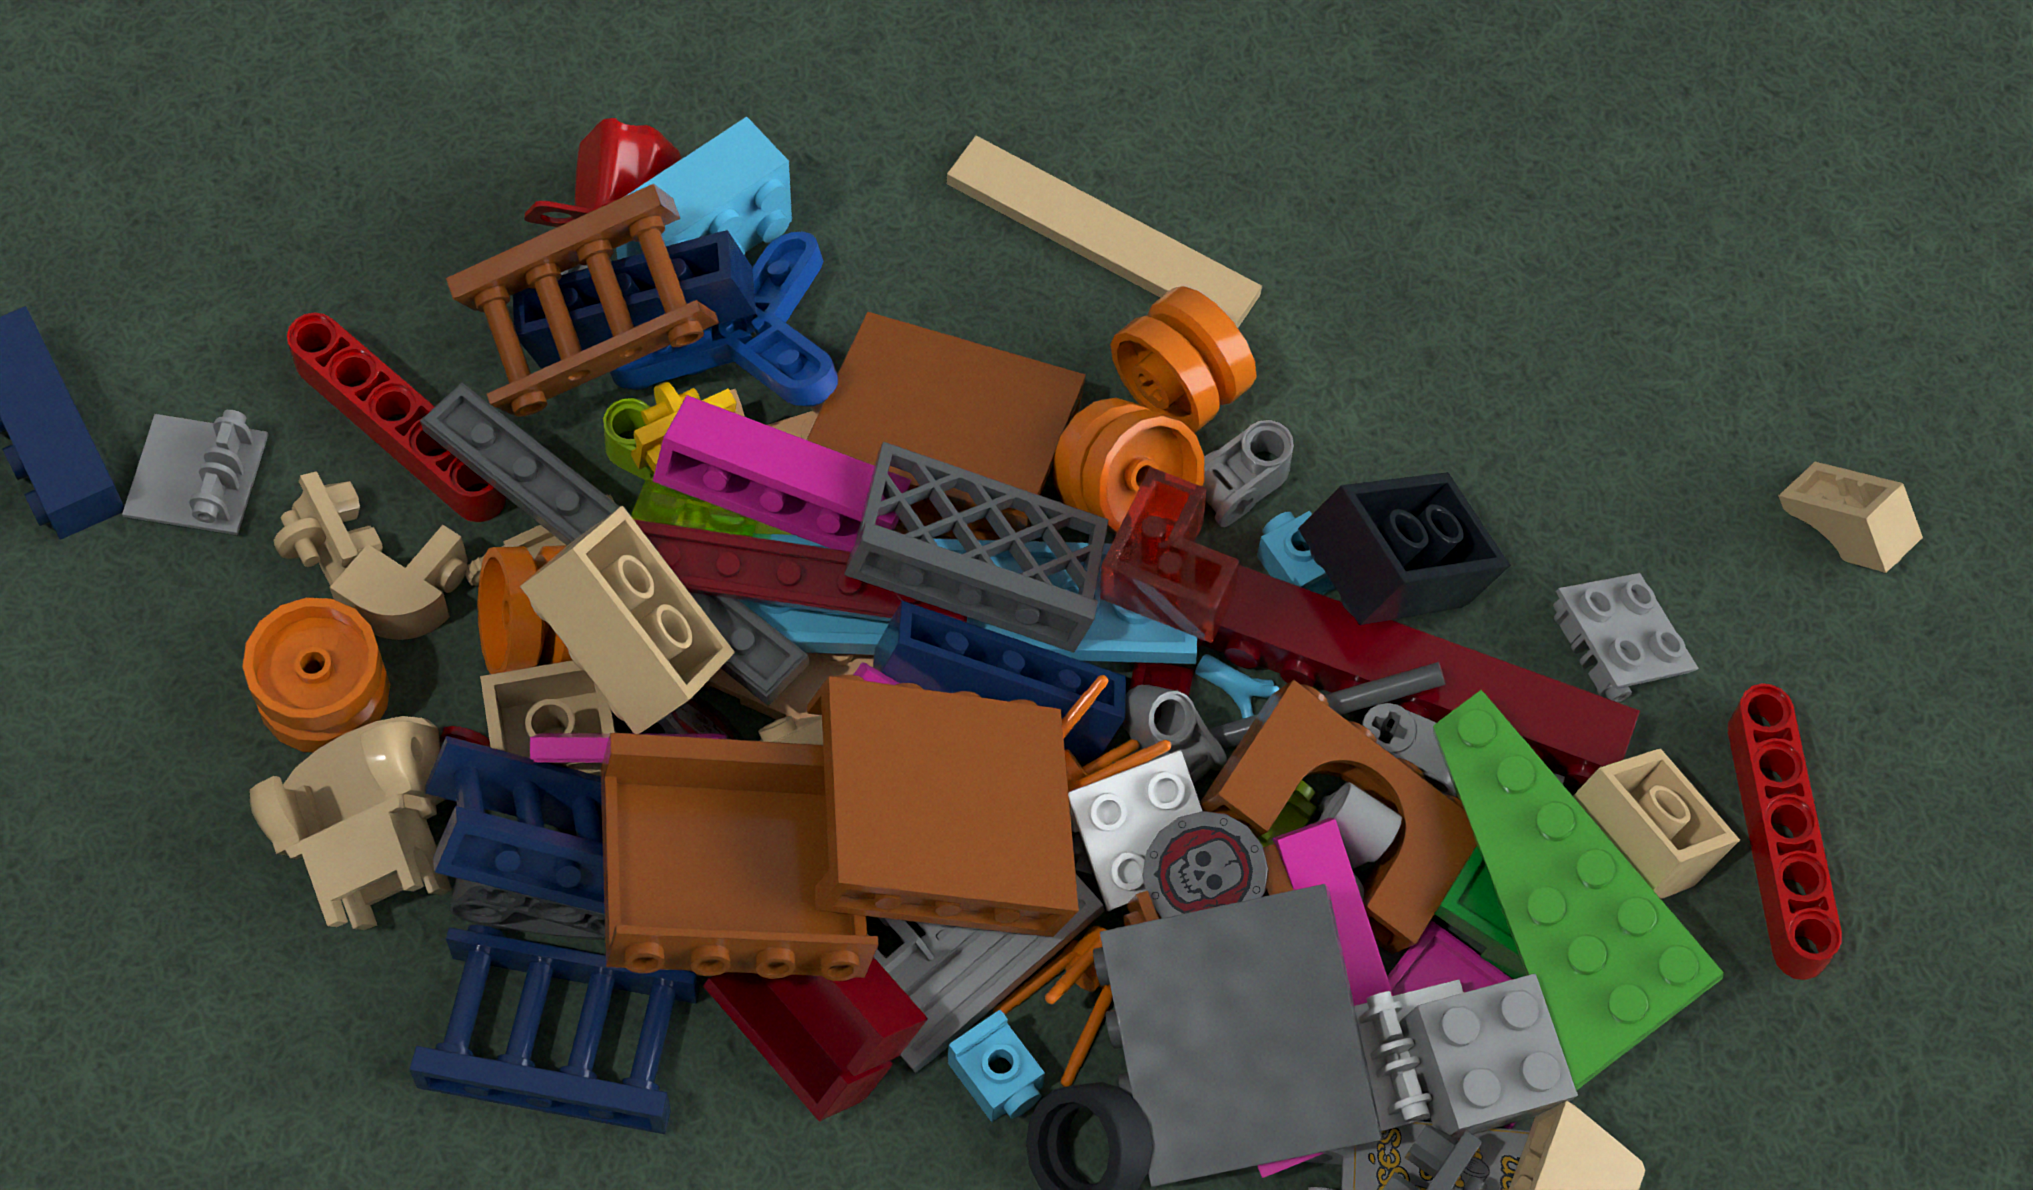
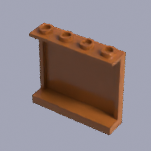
(950, 404)
(945, 808)
(721, 860)

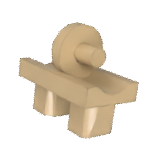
(317, 530)

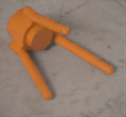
(1102, 766)
(1080, 969)

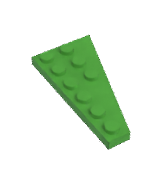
(1575, 906)

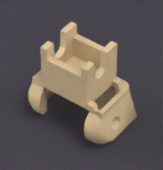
(359, 817)

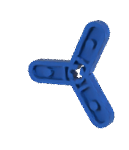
(777, 355)

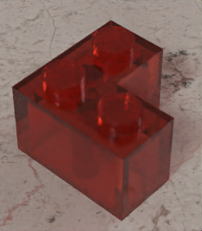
(1158, 565)

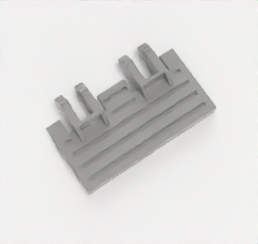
(967, 971)

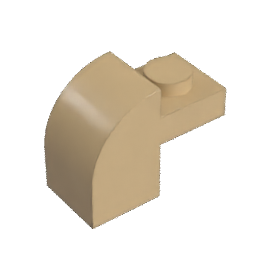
(399, 599)

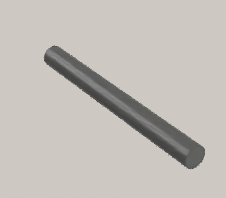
(1352, 698)

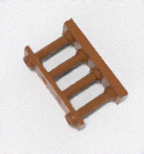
(539, 266)

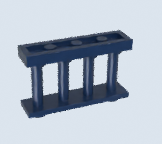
(522, 852)
(575, 1087)

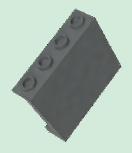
(1239, 1034)

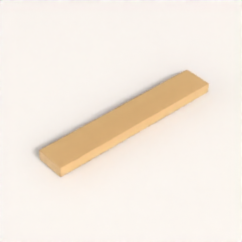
(1096, 229)

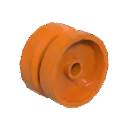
(1184, 358)
(1110, 451)
(507, 624)
(315, 672)

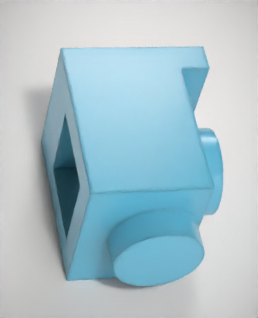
(1285, 562)
(994, 1092)

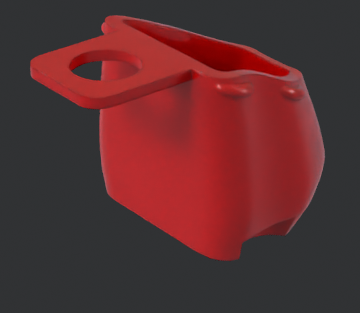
(609, 166)

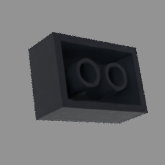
(1403, 547)

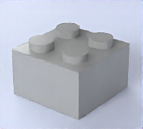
(1488, 1057)

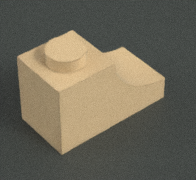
(1857, 512)

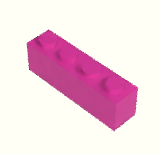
(768, 475)

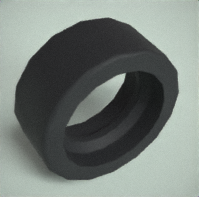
(1125, 1129)

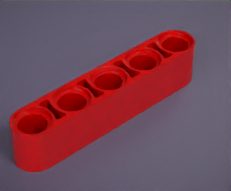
(376, 401)
(1774, 855)

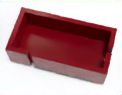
(820, 1033)

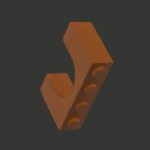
(1304, 736)

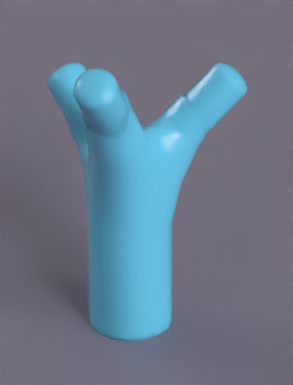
(1234, 683)

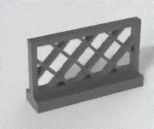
(971, 581)

